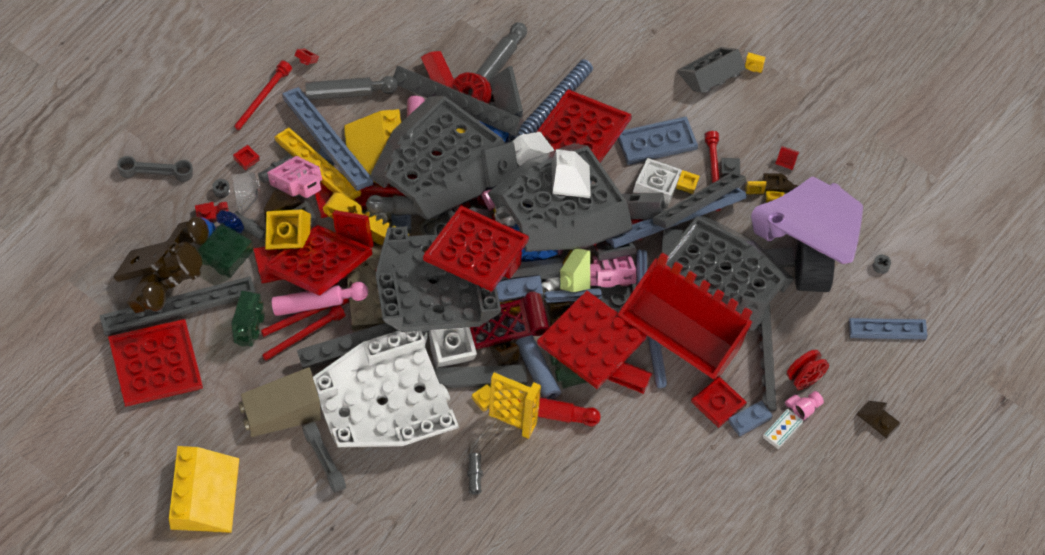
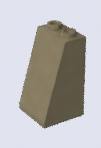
(281, 404)

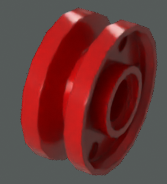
(478, 83)
(807, 369)

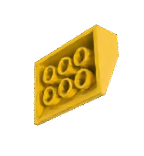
(369, 136)
(203, 490)

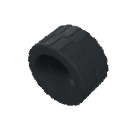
(813, 269)

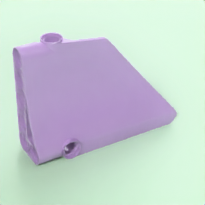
(815, 215)

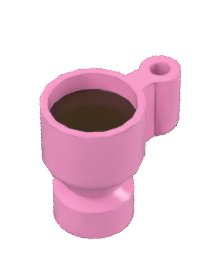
(804, 406)

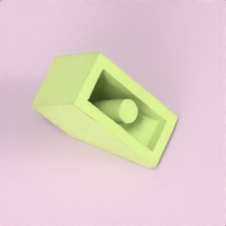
(576, 271)

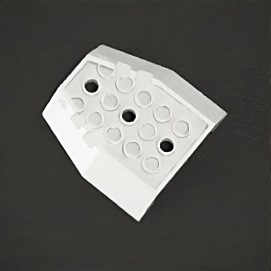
(385, 369)

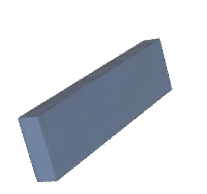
(887, 328)

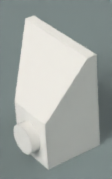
(530, 146)
(570, 174)

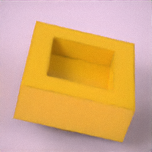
(755, 62)
(687, 182)
(482, 398)

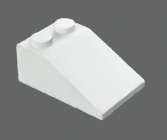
(658, 178)

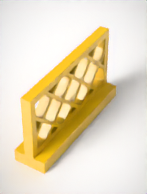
(528, 406)

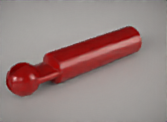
(567, 412)

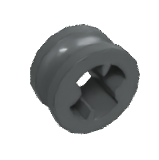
(216, 190)
(880, 268)

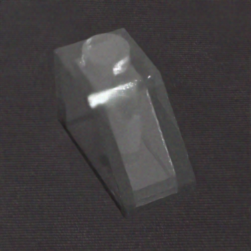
(245, 190)

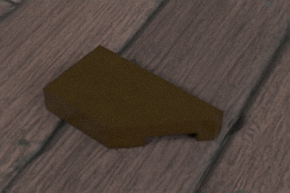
(778, 182)

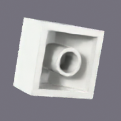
(451, 346)

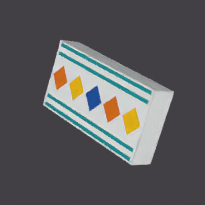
(783, 429)

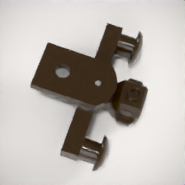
(171, 260)

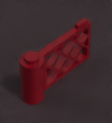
(533, 319)

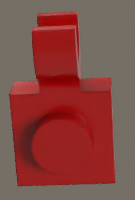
(210, 211)

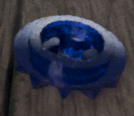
(230, 220)

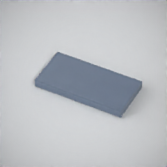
(657, 140)

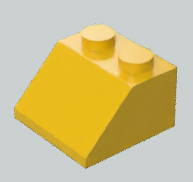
(287, 229)

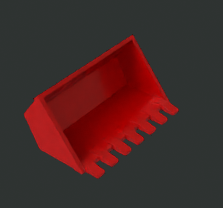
(687, 317)

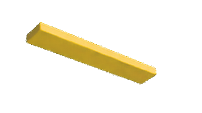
(330, 175)

